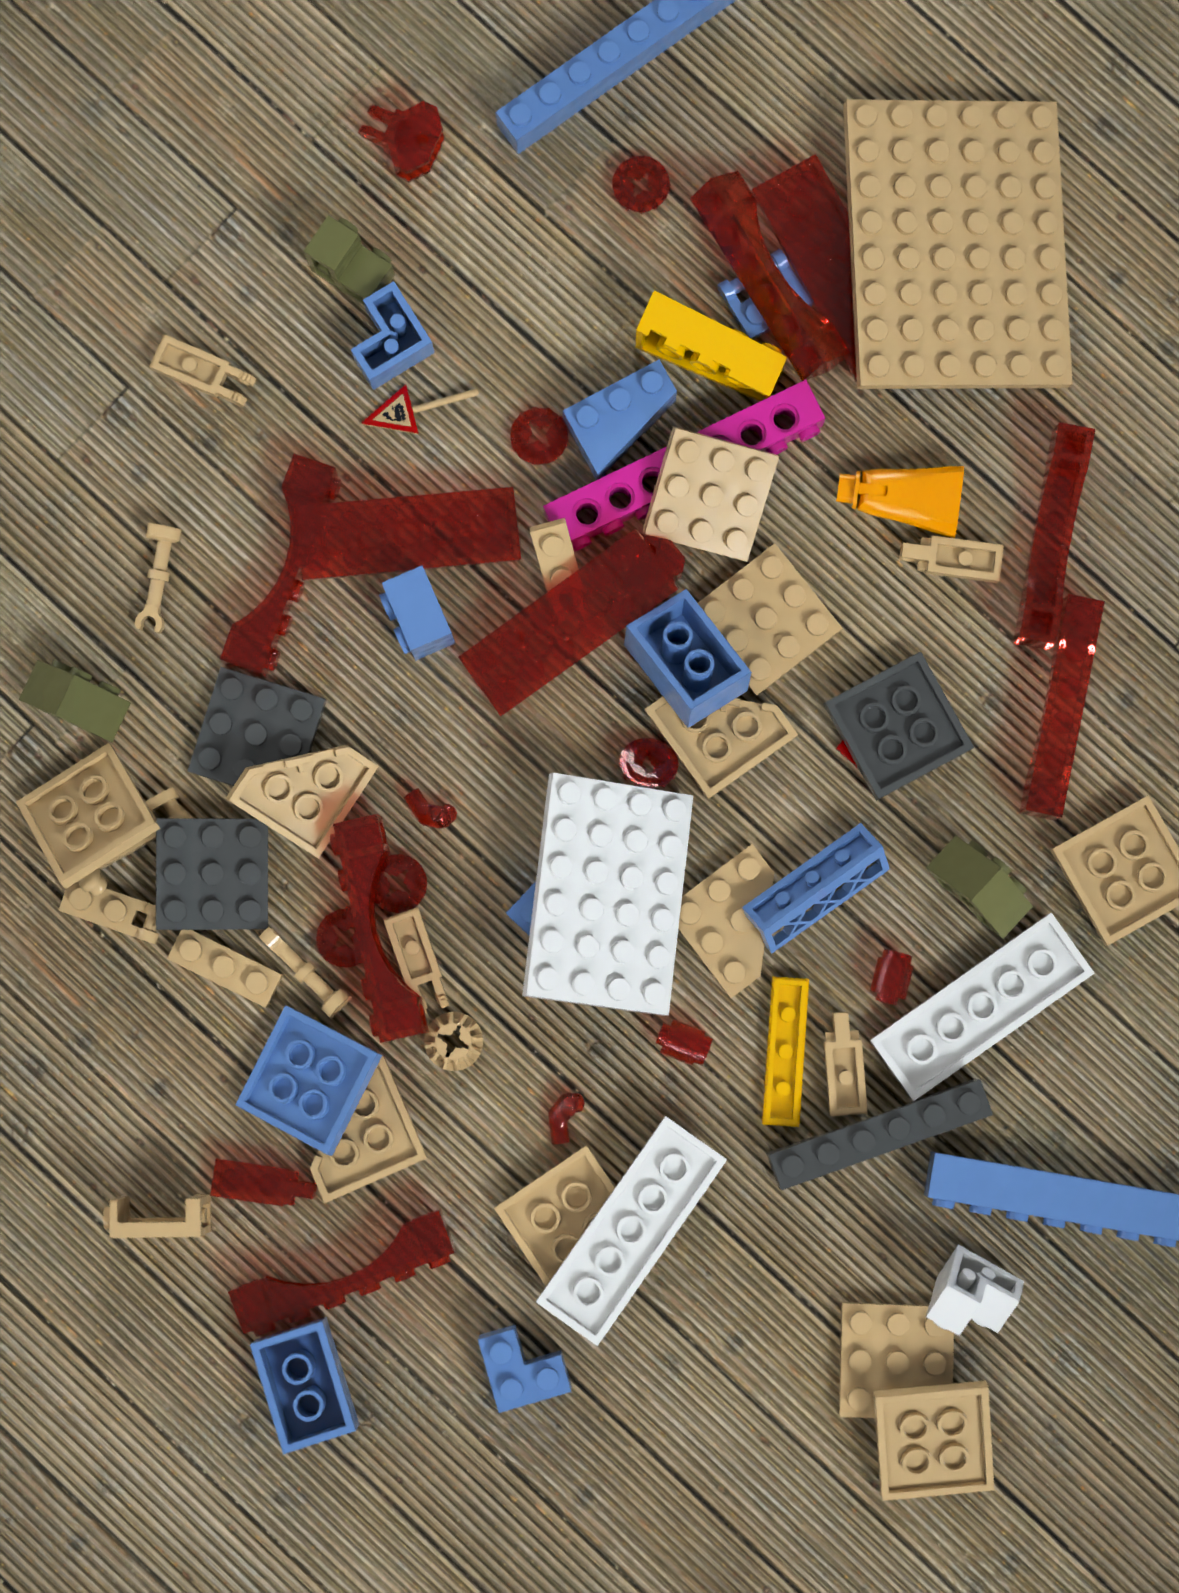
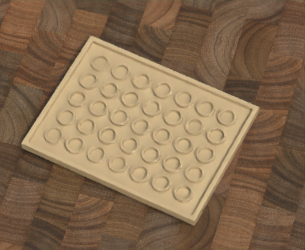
(957, 244)

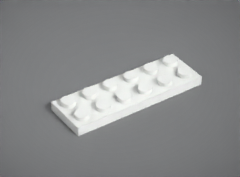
(981, 1006)
(631, 1230)

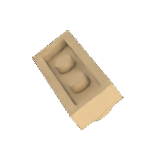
(225, 967)

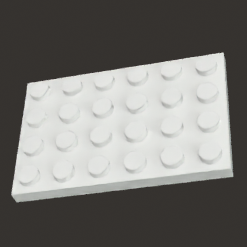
(608, 895)

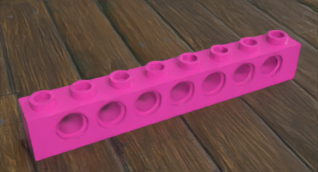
(796, 402)

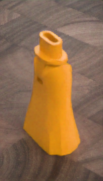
(911, 496)

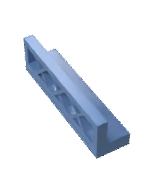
(815, 885)

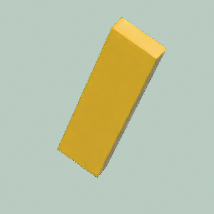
(785, 1051)

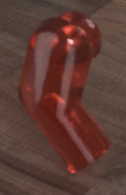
(561, 1113)

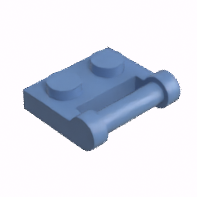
(746, 312)

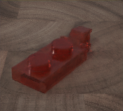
(259, 1183)

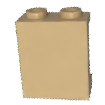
(194, 1224)

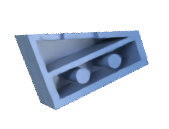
(618, 415)

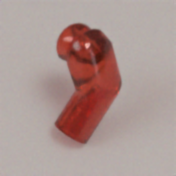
(428, 814)

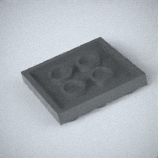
(253, 725)
(898, 725)
(211, 874)

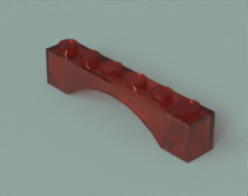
(802, 333)
(1053, 529)
(255, 637)
(1063, 708)
(363, 853)
(272, 1299)

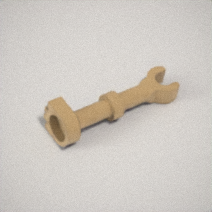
(158, 574)
(305, 972)

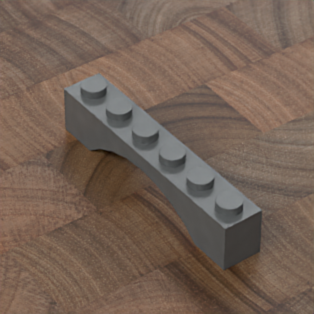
(879, 1134)

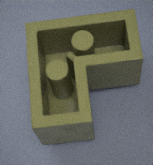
(345, 263)
(73, 698)
(981, 885)

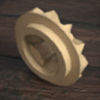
(460, 1057)

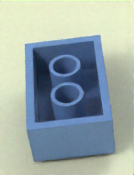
(687, 658)
(304, 1385)

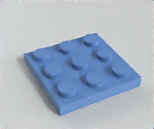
(308, 1080)

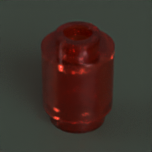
(892, 977)
(684, 1042)

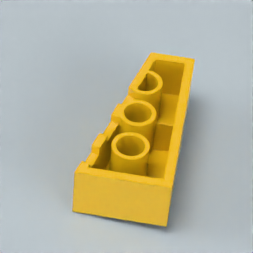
(708, 348)

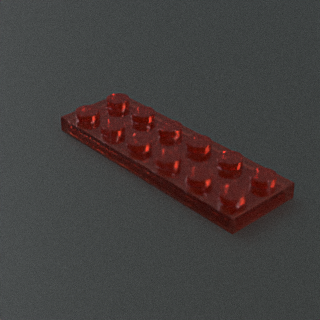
(815, 239)
(407, 533)
(568, 622)

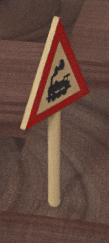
(398, 411)

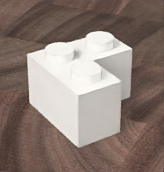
(973, 1290)

